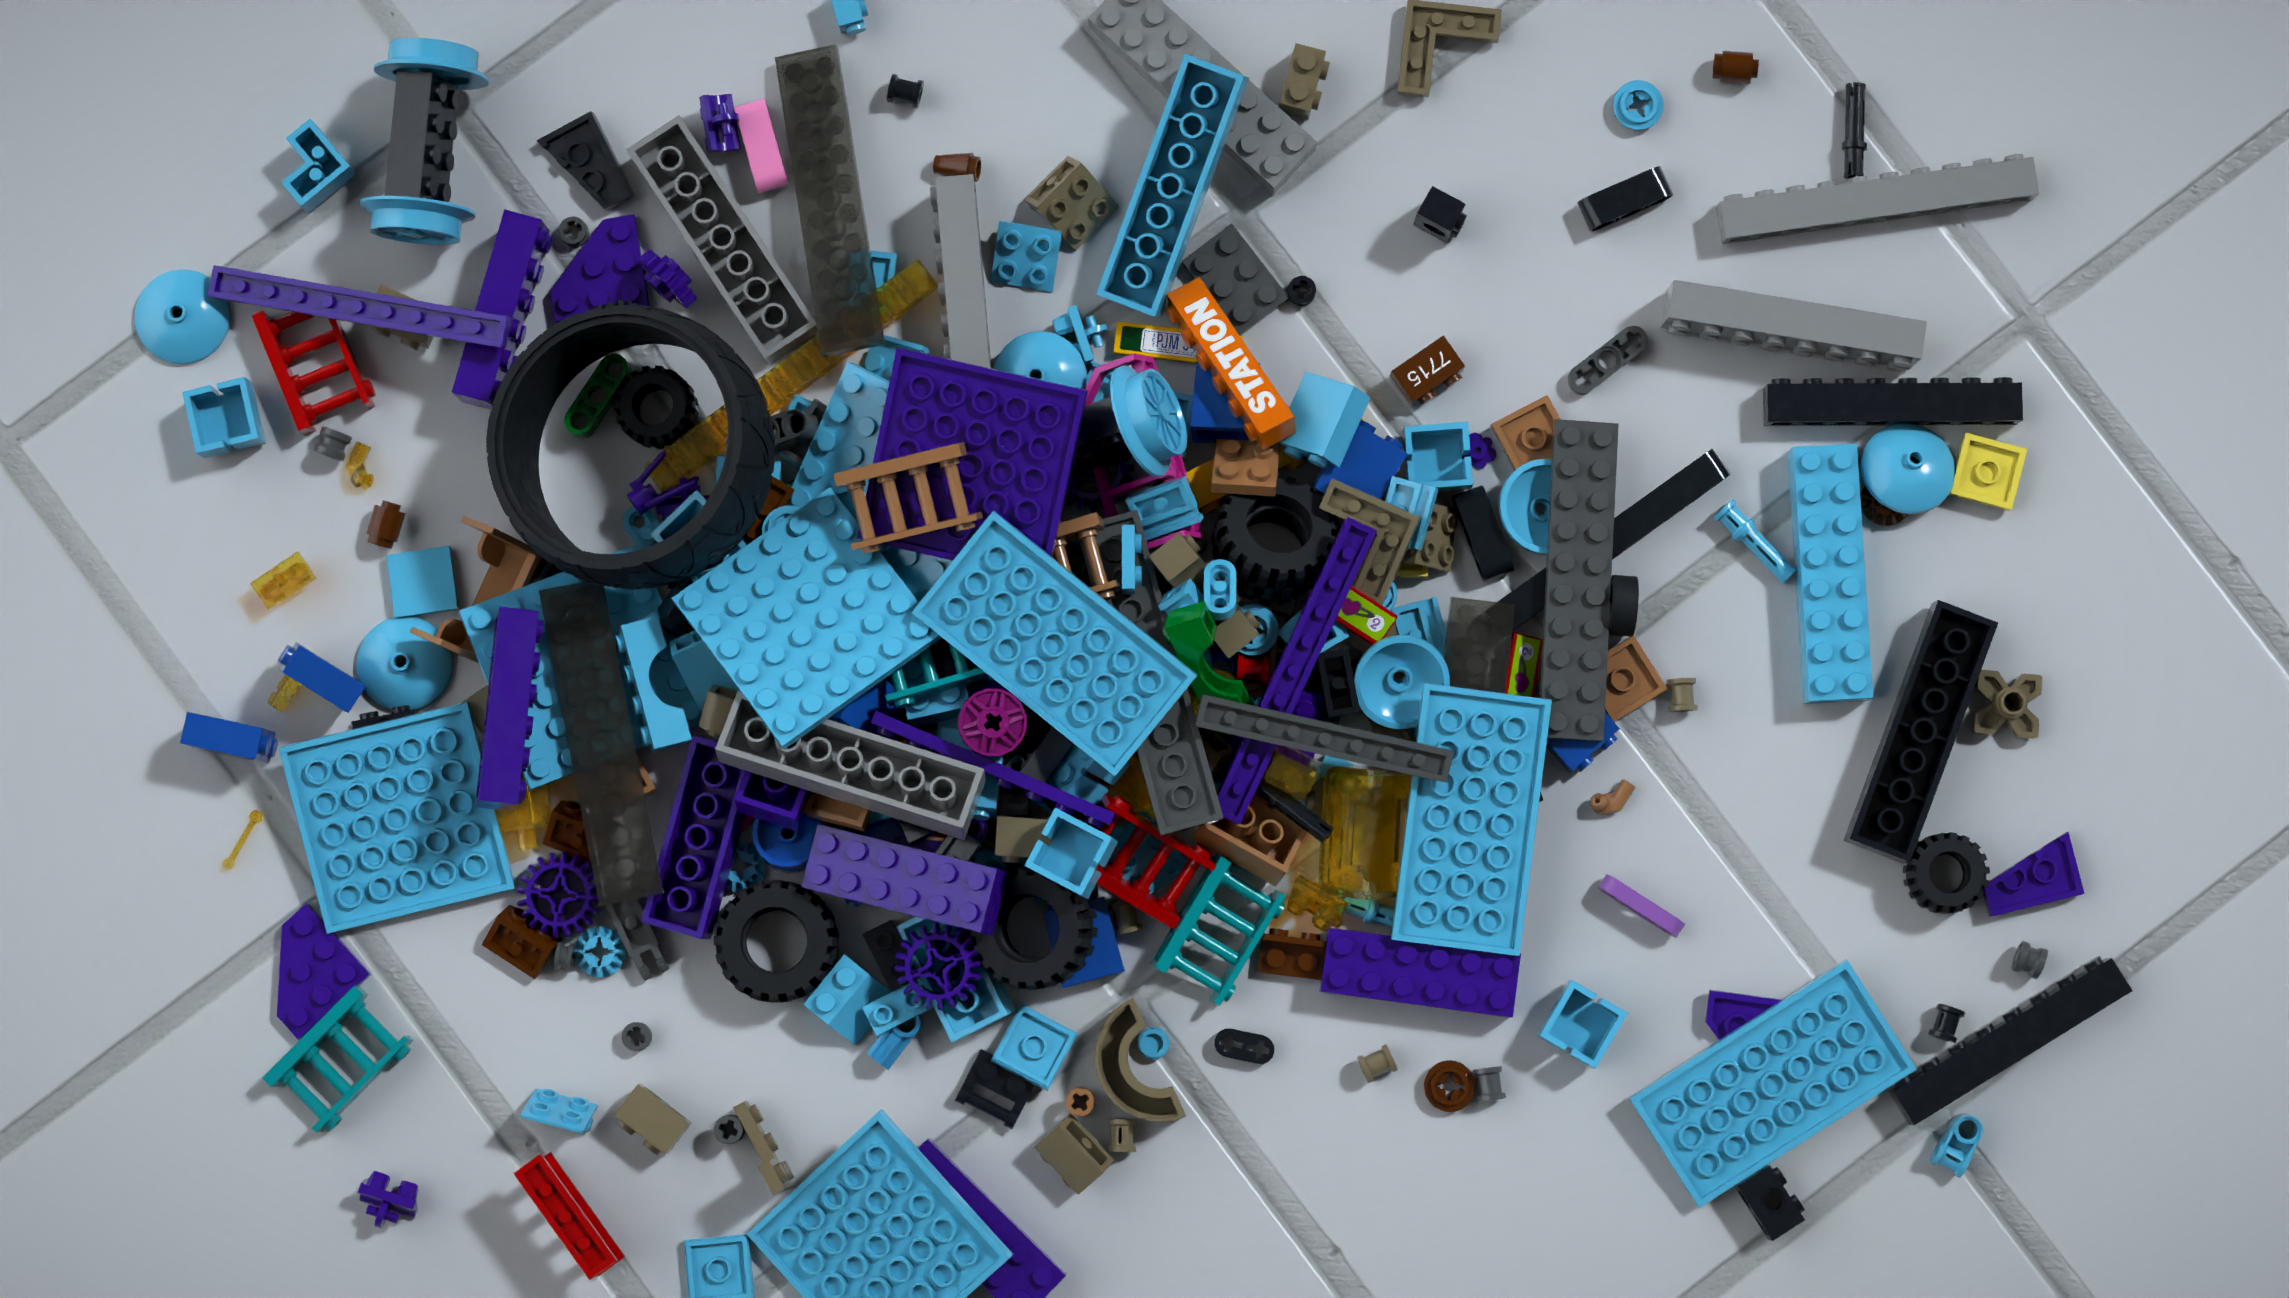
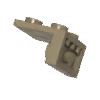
(1072, 201)
(1438, 543)

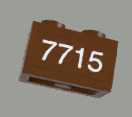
(1428, 371)

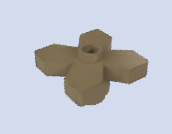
(1994, 715)

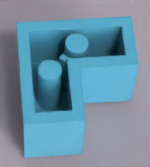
(323, 168)
(933, 707)

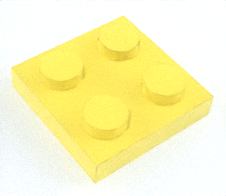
(1988, 471)

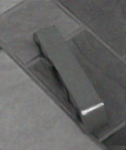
(1621, 339)

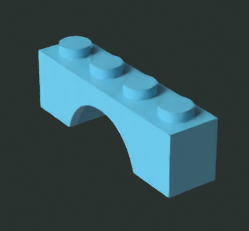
(662, 723)

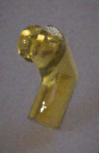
(356, 468)

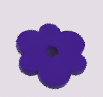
(1487, 452)

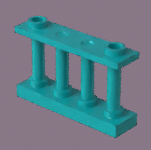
(905, 697)
(1202, 902)
(307, 1050)

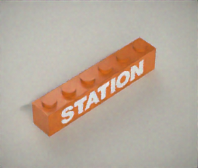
(1230, 363)

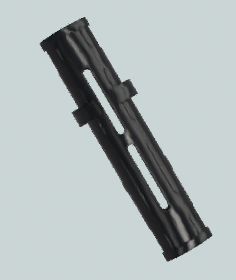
(1854, 130)
(1295, 811)

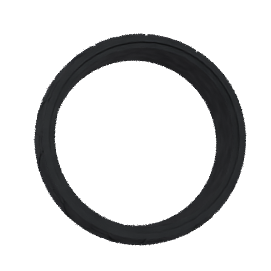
(536, 384)

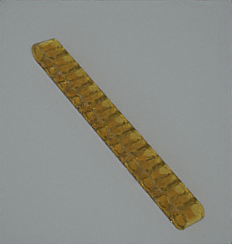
(786, 380)

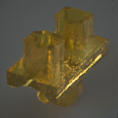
(283, 580)
(1309, 896)

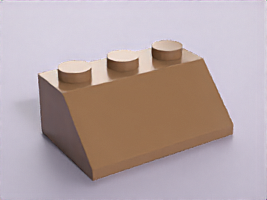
(1260, 844)

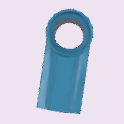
(892, 1043)

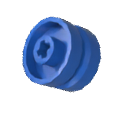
(781, 853)

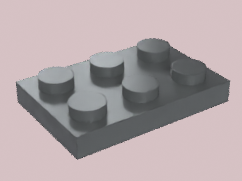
(1236, 279)

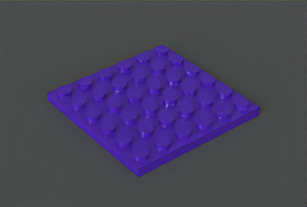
(1016, 442)

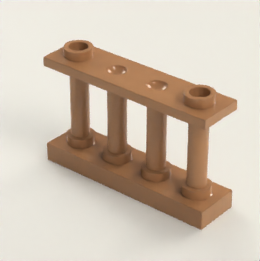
(917, 466)
(1086, 530)

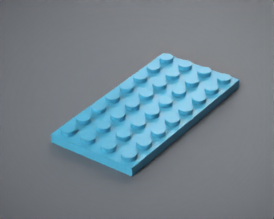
(1054, 643)
(1475, 835)
(1772, 1083)

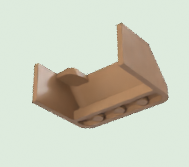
(511, 567)

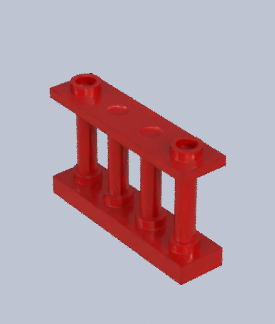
(294, 385)
(1138, 892)
(569, 1215)

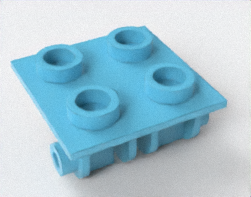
(1026, 256)
(560, 1111)

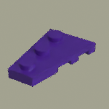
(2036, 880)

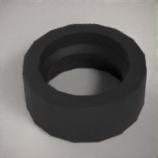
(1623, 605)

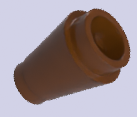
(957, 165)

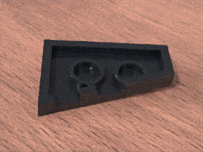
(590, 159)

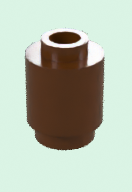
(1735, 67)
(385, 524)

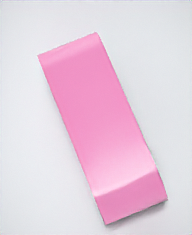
(761, 146)

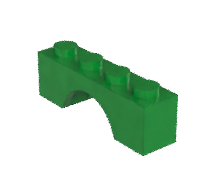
(1191, 633)

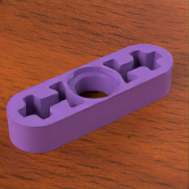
(1641, 906)

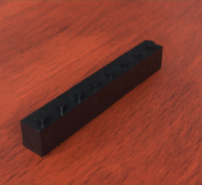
(1892, 403)
(2010, 1040)

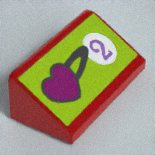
(1365, 617)
(1523, 665)

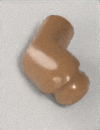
(1614, 801)

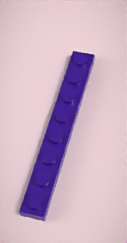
(1005, 776)

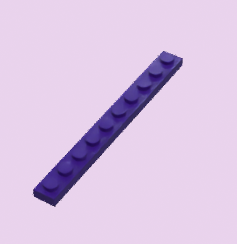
(360, 307)
(1297, 661)

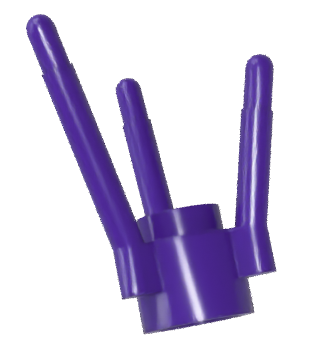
(645, 497)

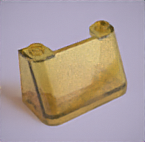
(1363, 848)

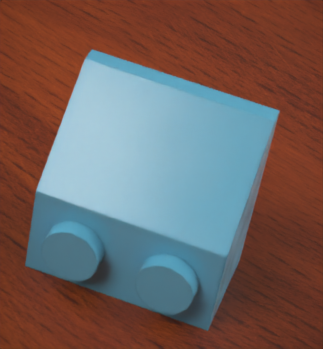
(843, 995)

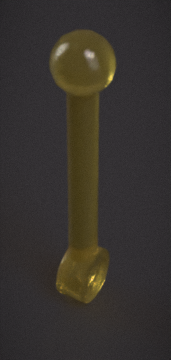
(255, 817)

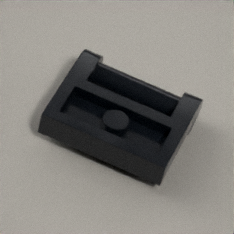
(999, 1081)

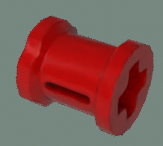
(1253, 669)

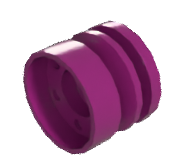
(973, 717)

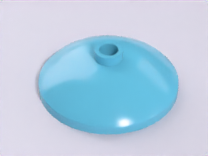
(195, 332)
(1045, 353)
(1896, 479)
(1517, 504)
(426, 666)
(1394, 701)

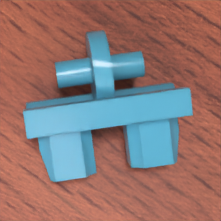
(1072, 323)

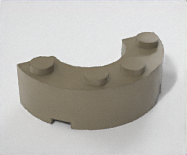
(1179, 562)
(1116, 1076)

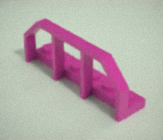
(1176, 469)

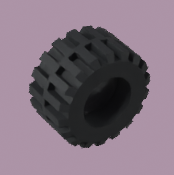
(638, 388)
(1972, 867)

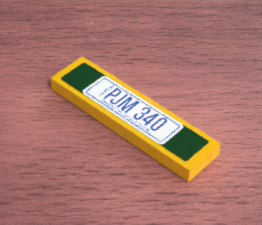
(1153, 341)

